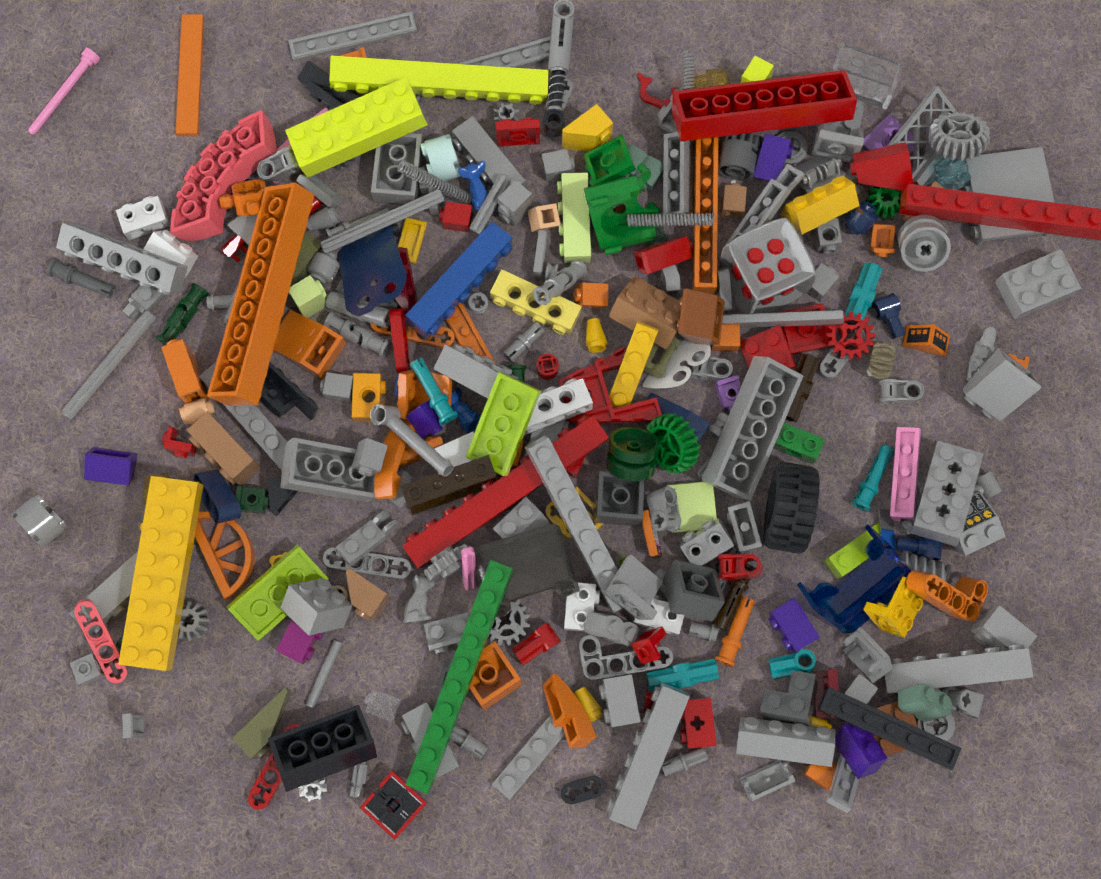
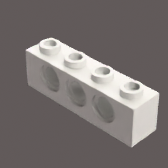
(559, 411)

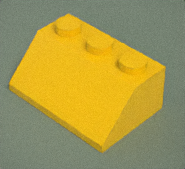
(821, 204)

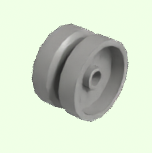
(924, 243)

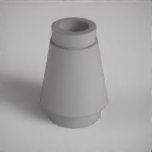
(323, 219)

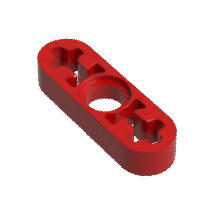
(400, 340)

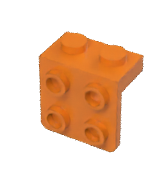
(412, 394)

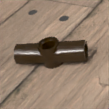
(805, 366)

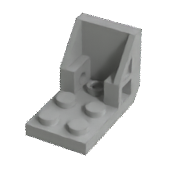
(839, 138)

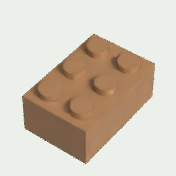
(650, 306)
(222, 450)

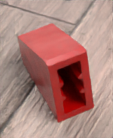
(883, 167)
(663, 254)

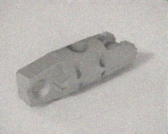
(982, 351)

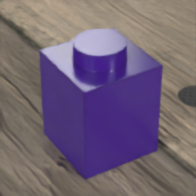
(425, 420)

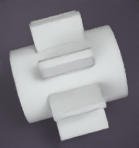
(313, 789)

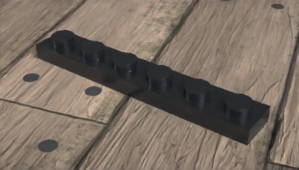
(889, 728)

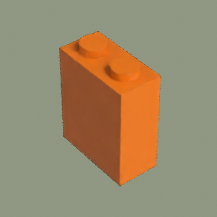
(184, 371)

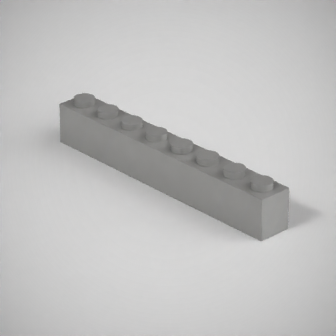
(574, 515)

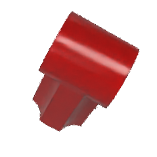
(539, 641)

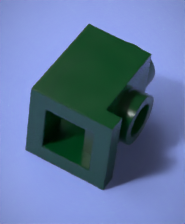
(261, 503)

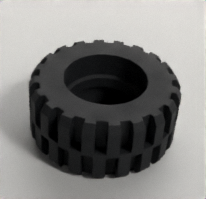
(791, 507)

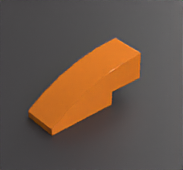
(568, 713)

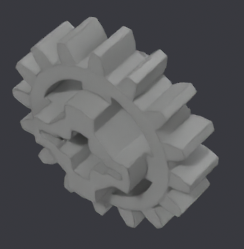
(445, 563)
(517, 629)

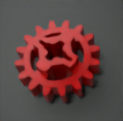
(856, 342)

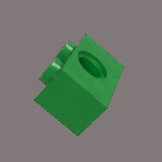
(798, 443)

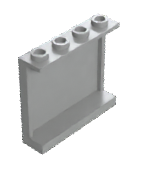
(1011, 175)

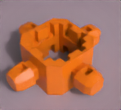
(245, 197)

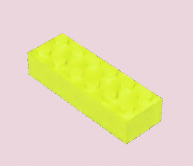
(356, 127)

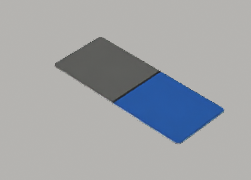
(887, 527)

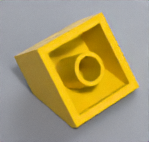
(588, 131)

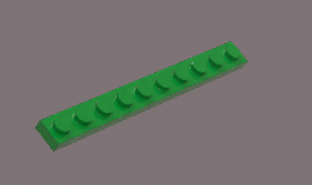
(459, 677)

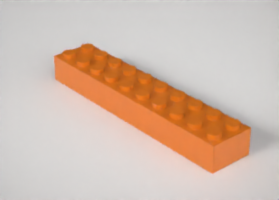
(261, 295)

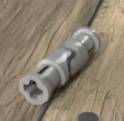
(560, 282)
(352, 332)

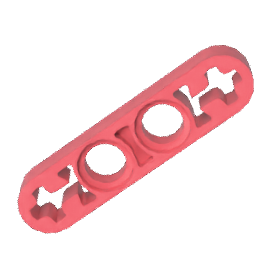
(102, 640)

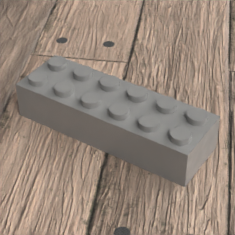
(752, 427)

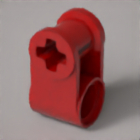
(734, 567)

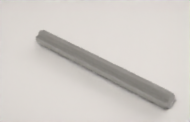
(382, 221)
(108, 364)

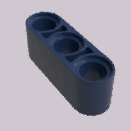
(218, 496)

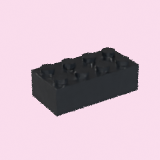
(322, 747)

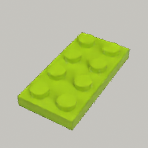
(503, 422)
(260, 604)

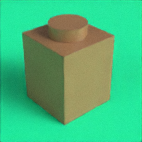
(733, 201)

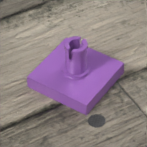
(884, 133)

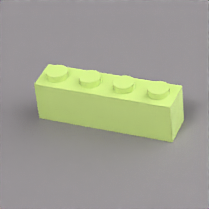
(576, 218)

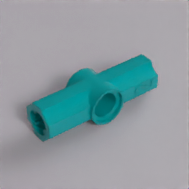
(863, 290)
(683, 674)

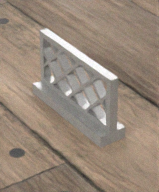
(923, 168)

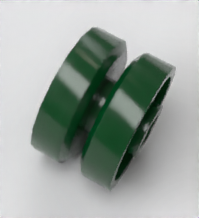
(632, 453)

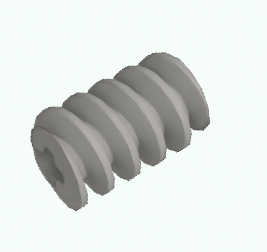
(928, 567)

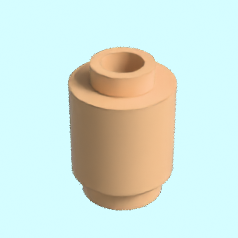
(194, 410)

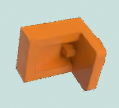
(882, 239)

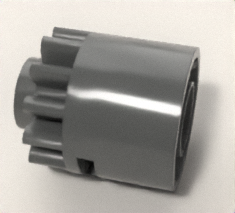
(738, 156)

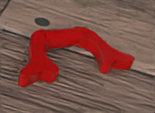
(646, 98)

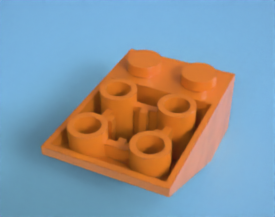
(308, 344)

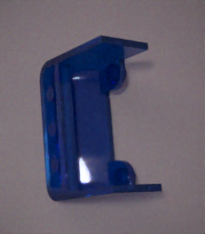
(870, 582)

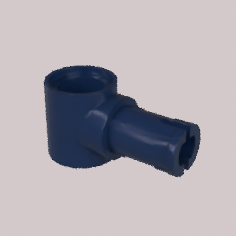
(888, 310)
(922, 546)

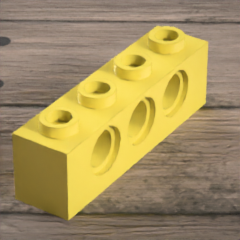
(508, 283)

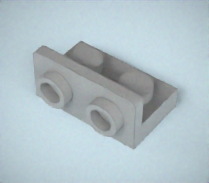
(445, 632)

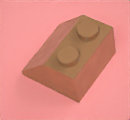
(365, 596)

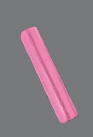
(468, 568)

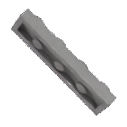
(528, 758)

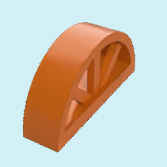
(212, 556)

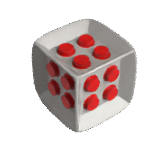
(768, 267)

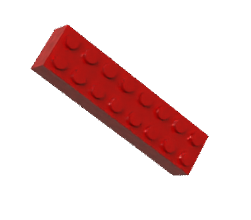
(763, 105)

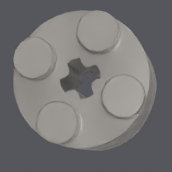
(38, 522)

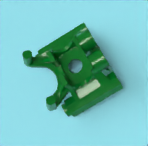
(612, 227)

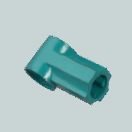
(783, 665)

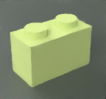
(308, 296)

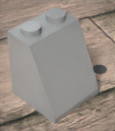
(1000, 386)

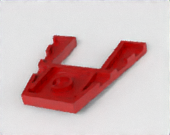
(602, 408)

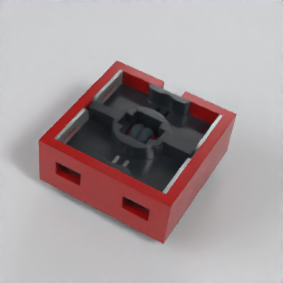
(394, 805)

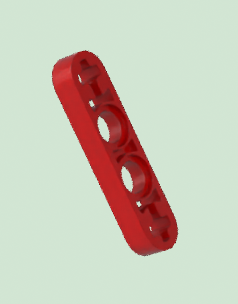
(270, 765)

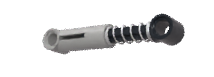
(558, 66)

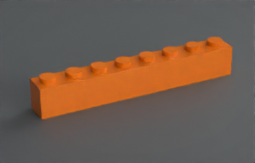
(705, 201)

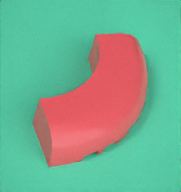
(221, 166)

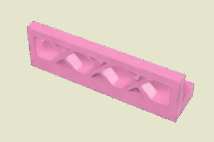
(905, 473)

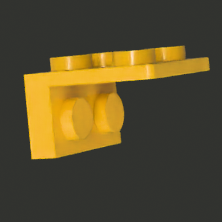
(899, 614)

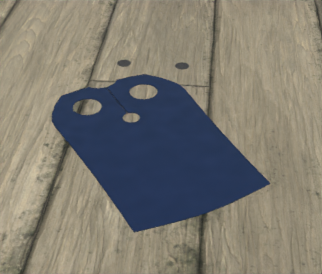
(367, 260)

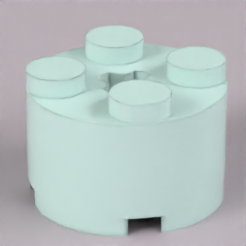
(441, 158)

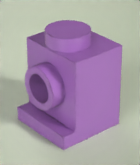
(722, 388)

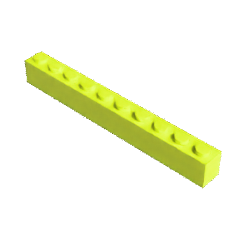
(440, 79)

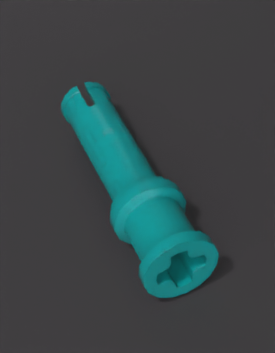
(437, 399)
(869, 486)

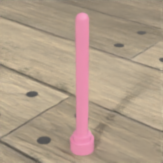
(87, 60)

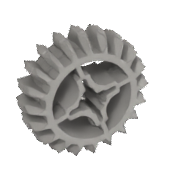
(959, 135)

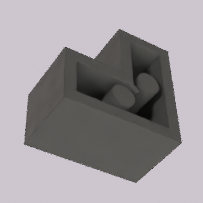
(792, 706)

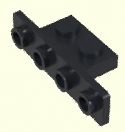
(319, 84)
(282, 395)

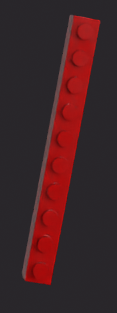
(1001, 211)
(500, 495)

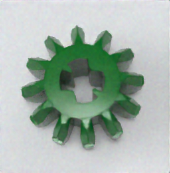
(887, 208)

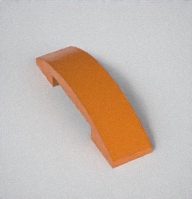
(387, 480)

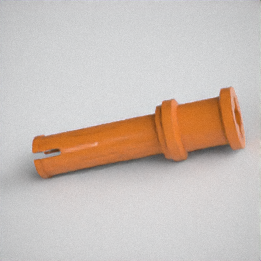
(732, 642)

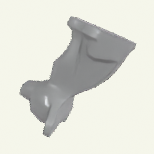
(416, 605)

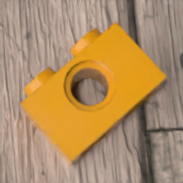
(363, 385)

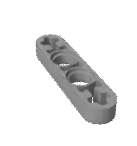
(367, 565)

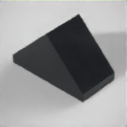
(278, 496)

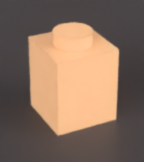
(543, 217)

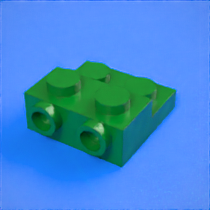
(609, 161)

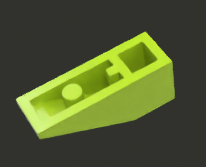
(851, 554)

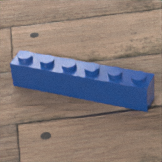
(459, 280)

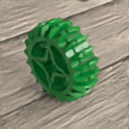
(677, 443)

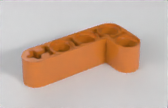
(960, 602)

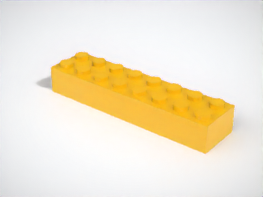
(161, 574)

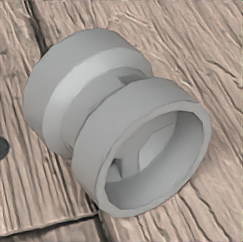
(718, 426)

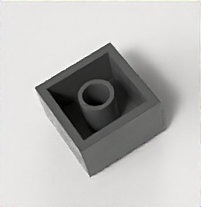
(617, 500)
(693, 590)

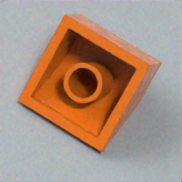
(493, 677)

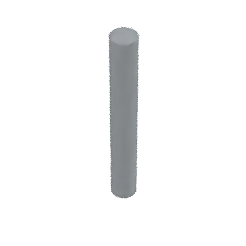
(323, 674)

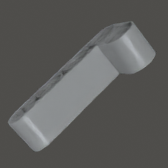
(626, 659)

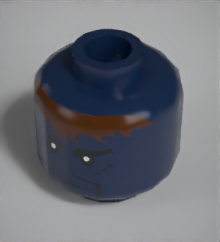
(861, 218)

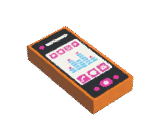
(651, 536)

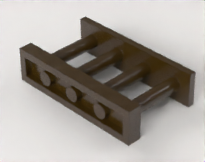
(440, 490)

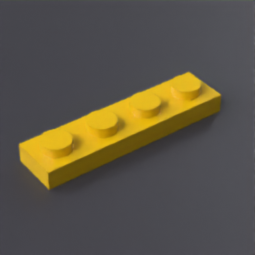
(633, 365)

